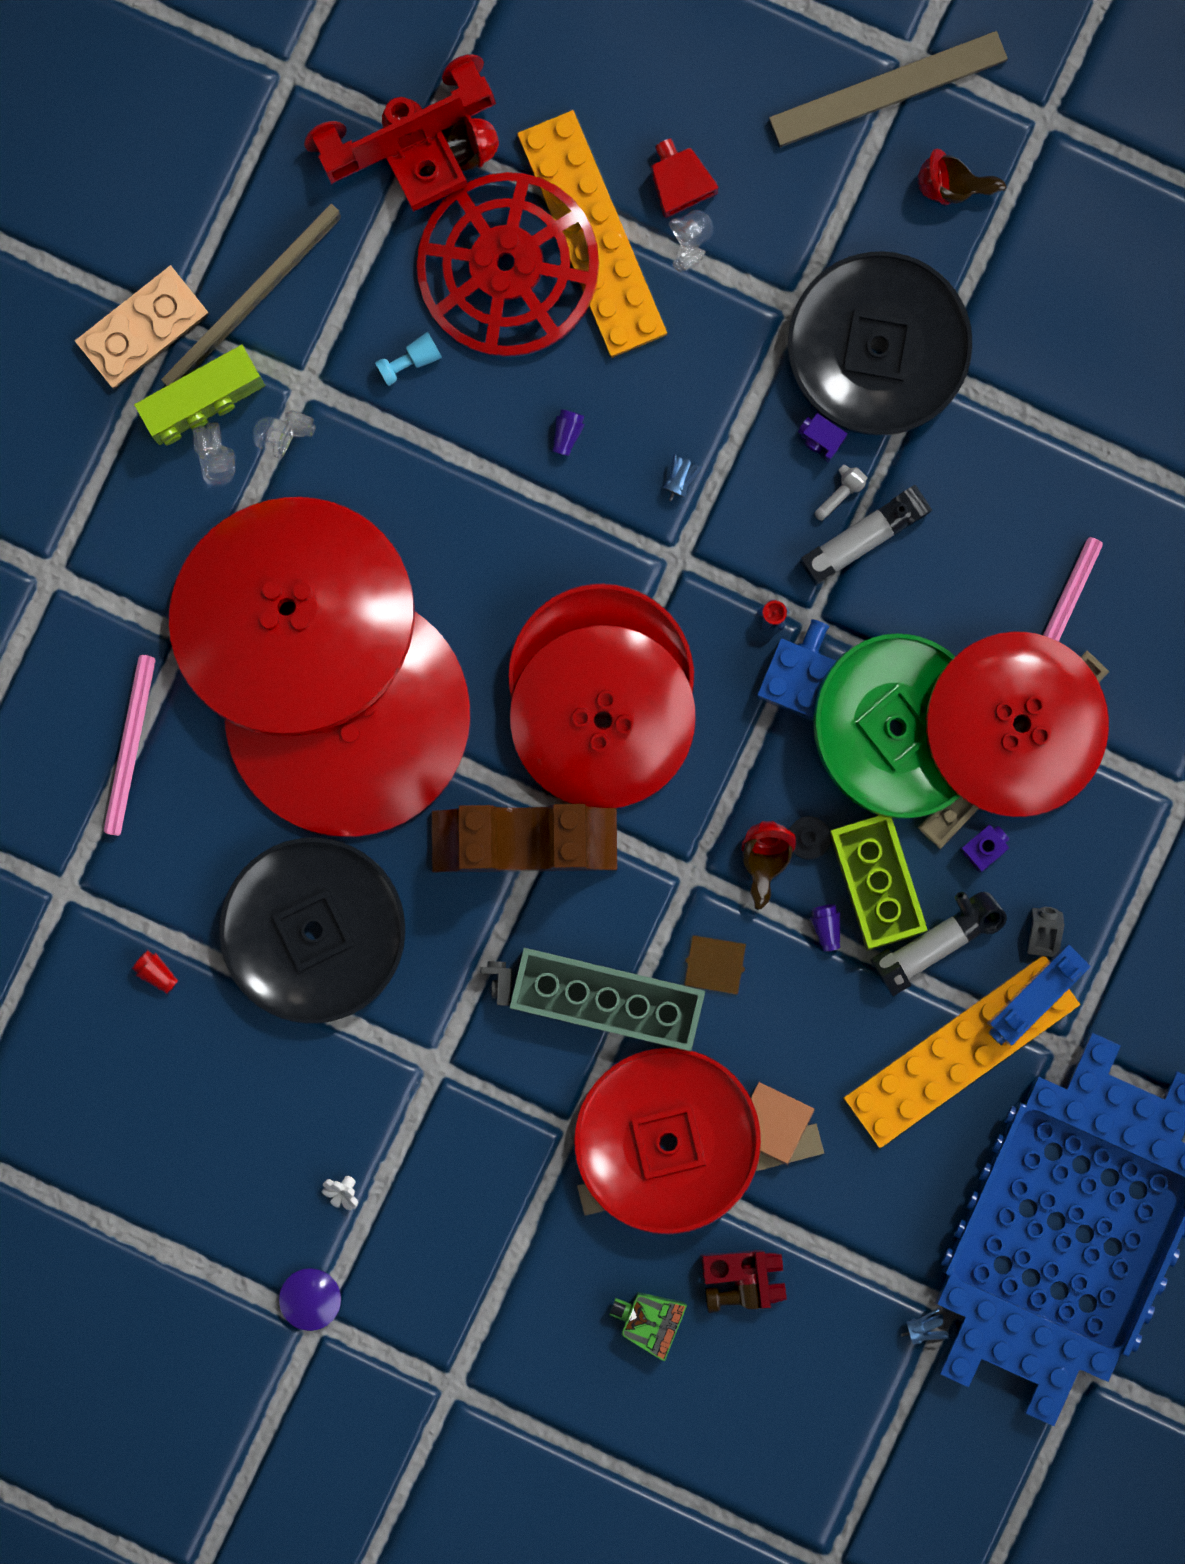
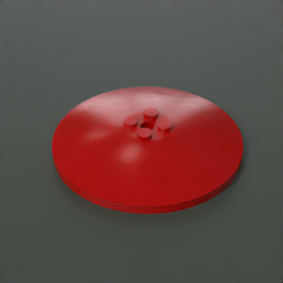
(301, 667)
(376, 765)

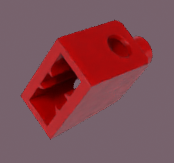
(680, 179)

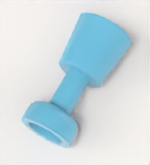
(420, 353)

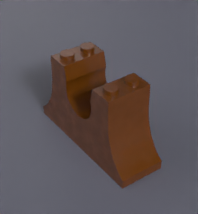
(524, 839)

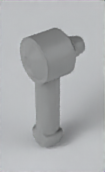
(852, 481)

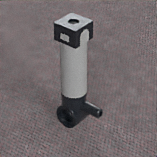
(865, 535)
(977, 916)

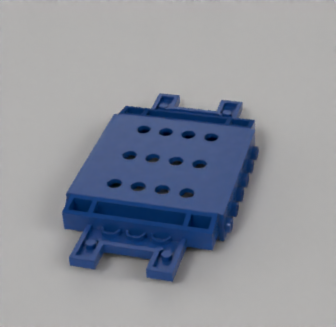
(1022, 1324)

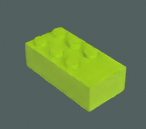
(199, 396)
(878, 881)

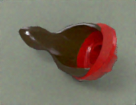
(471, 142)
(950, 180)
(765, 855)

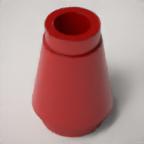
(154, 971)

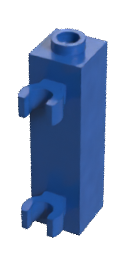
(1037, 996)

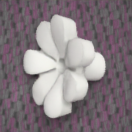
(341, 1192)

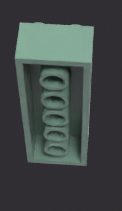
(607, 999)

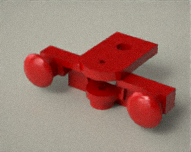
(410, 152)

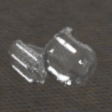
(691, 233)
(277, 434)
(216, 460)

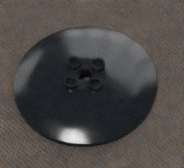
(890, 300)
(267, 922)

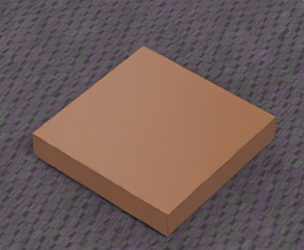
(780, 1122)

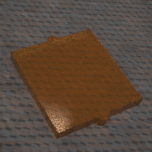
(715, 964)

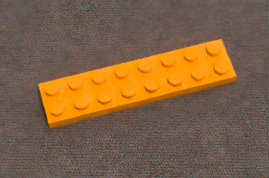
(622, 297)
(946, 1062)

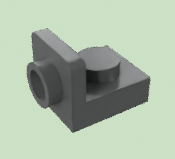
(1045, 931)
(503, 986)

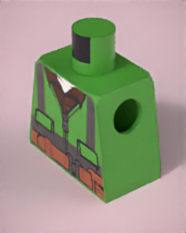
(650, 1321)

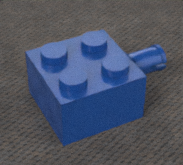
(797, 673)

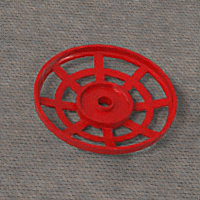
(518, 280)

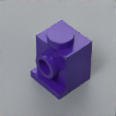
(822, 436)
(975, 853)

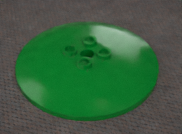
(852, 719)

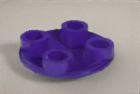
(310, 1299)

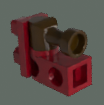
(750, 1277)

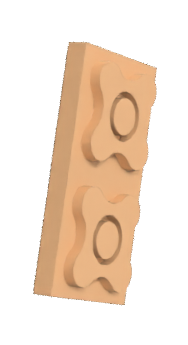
(142, 327)

